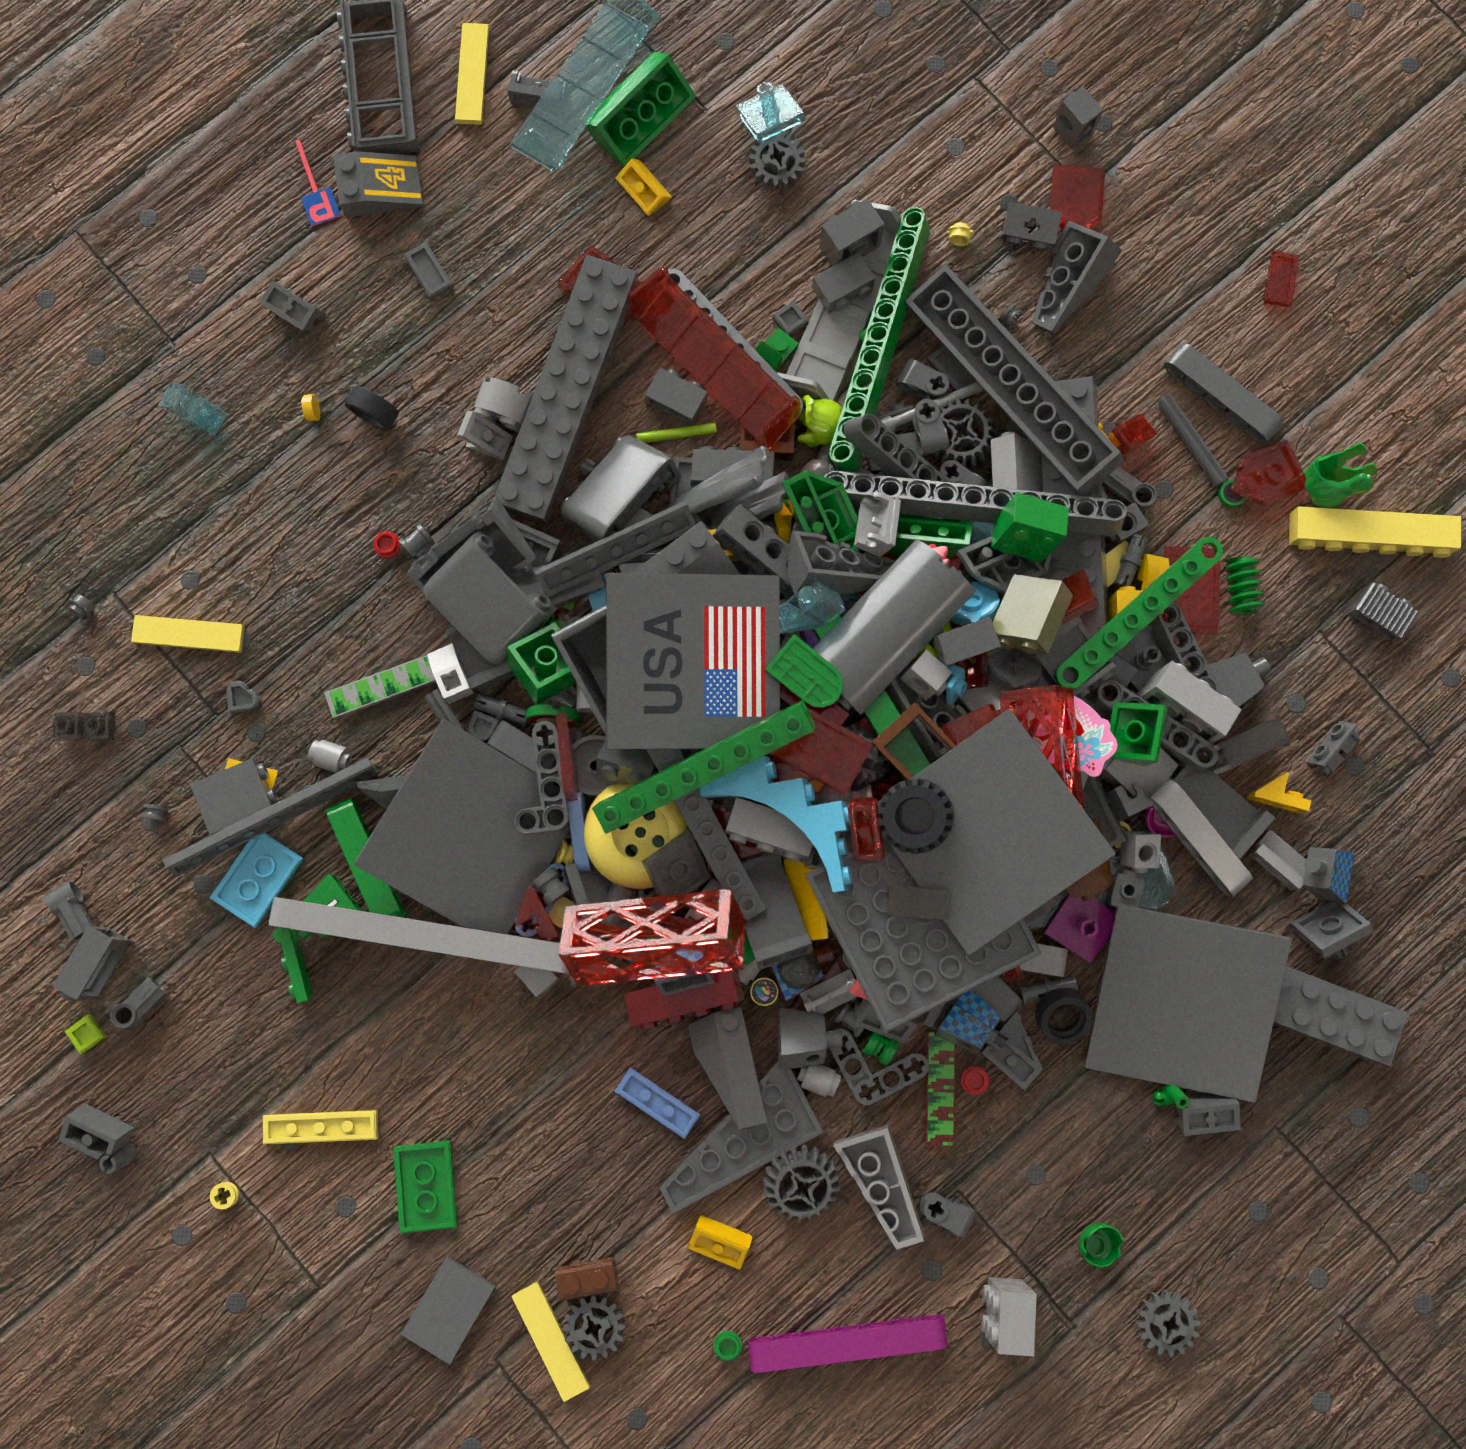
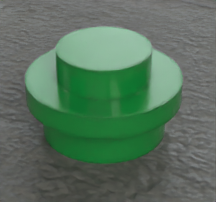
(727, 1345)

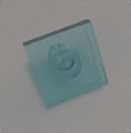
(770, 111)

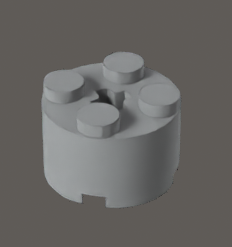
(502, 402)

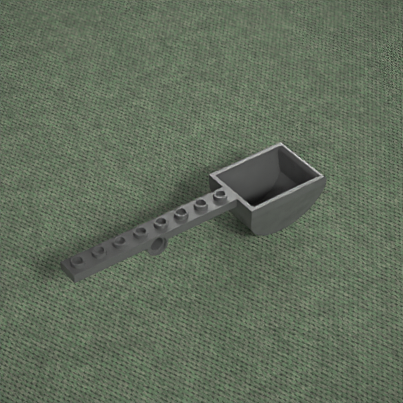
(585, 654)

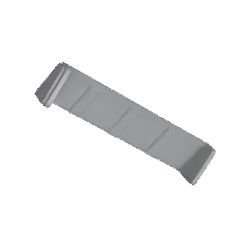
(834, 337)

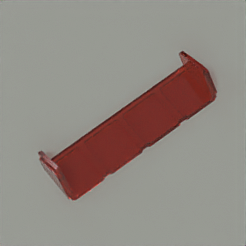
(713, 358)

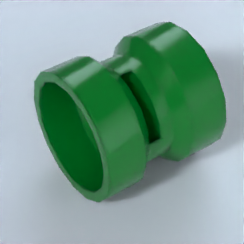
(880, 1047)

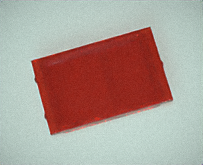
(1200, 600)

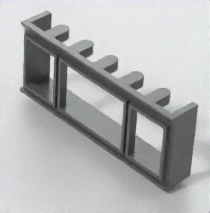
(369, 8)

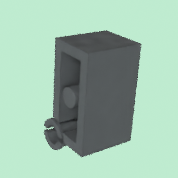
(99, 1135)

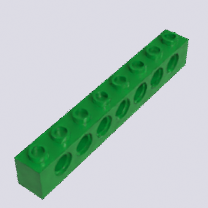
(704, 767)

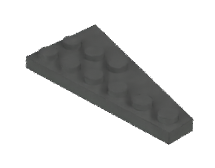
(735, 1152)

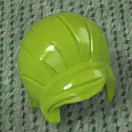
(821, 420)

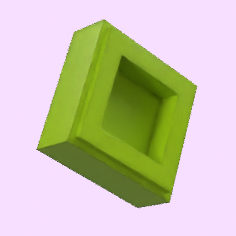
(85, 1034)

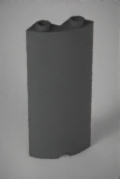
(893, 623)

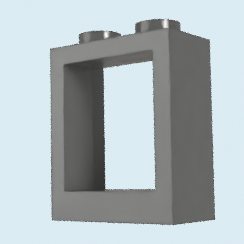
(91, 964)

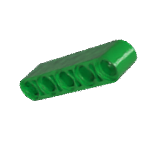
(352, 837)

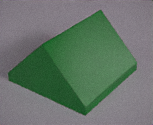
(1137, 732)

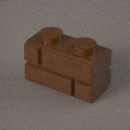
(586, 1278)

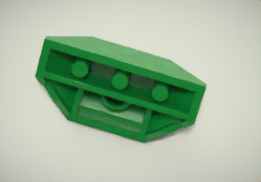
(822, 507)
(931, 530)

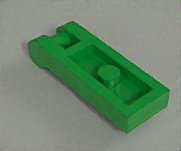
(294, 964)

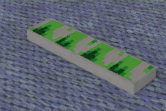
(380, 687)

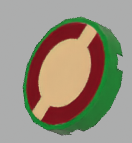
(545, 712)

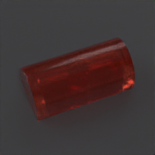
(864, 829)

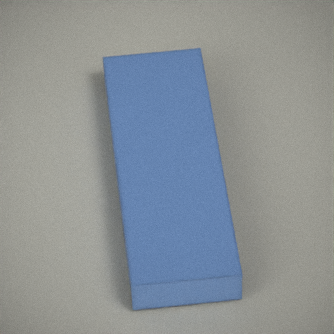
(657, 1102)

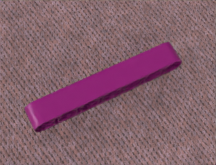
(847, 1343)

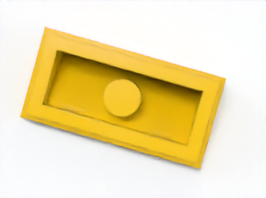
(643, 186)
(720, 1242)

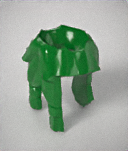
(1332, 482)

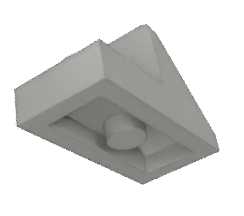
(484, 436)

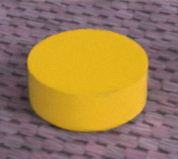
(311, 407)

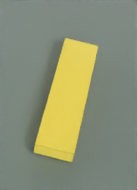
(472, 74)
(188, 633)
(320, 1127)
(550, 1341)

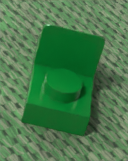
(777, 349)

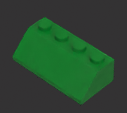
(640, 108)

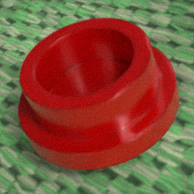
(386, 544)
(974, 1080)

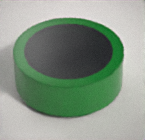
(1229, 498)

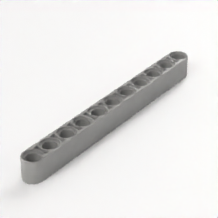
(416, 934)

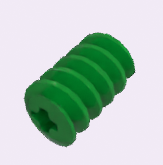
(1243, 585)

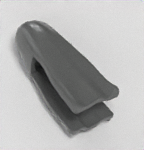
(736, 485)

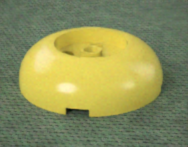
(608, 849)

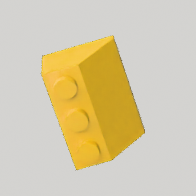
(807, 903)

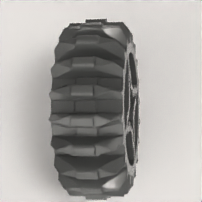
(980, 446)
(819, 1169)

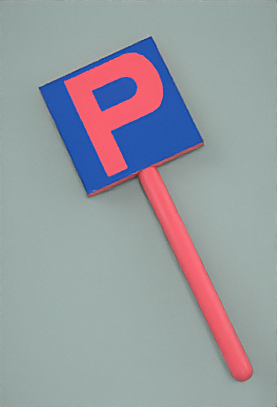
(320, 204)

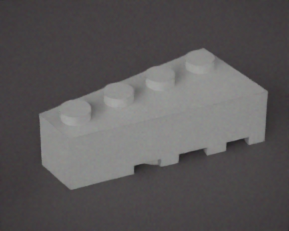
(880, 1176)

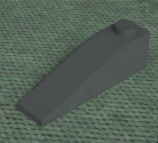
(832, 563)
(726, 1057)

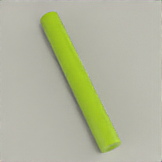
(675, 433)

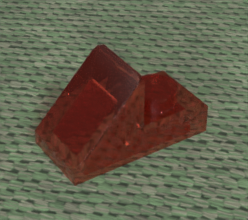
(1131, 435)
(534, 908)

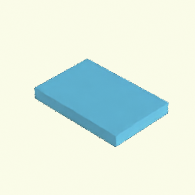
(257, 878)

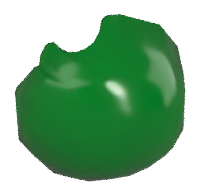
(1100, 1244)

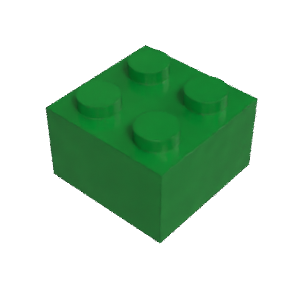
(1029, 527)
(540, 665)

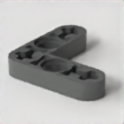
(865, 1076)

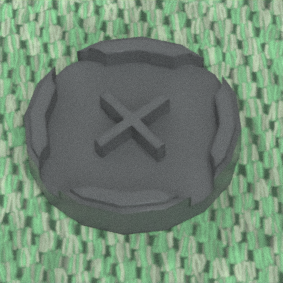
(1014, 668)

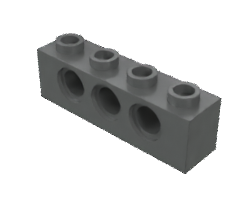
(753, 553)

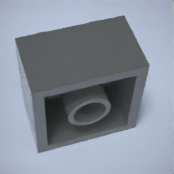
(851, 232)

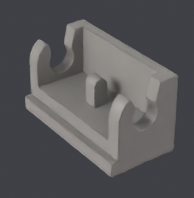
(877, 524)

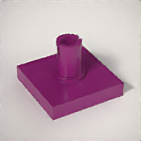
(1081, 926)

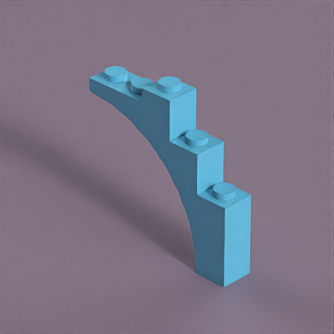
(793, 799)

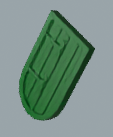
(806, 674)

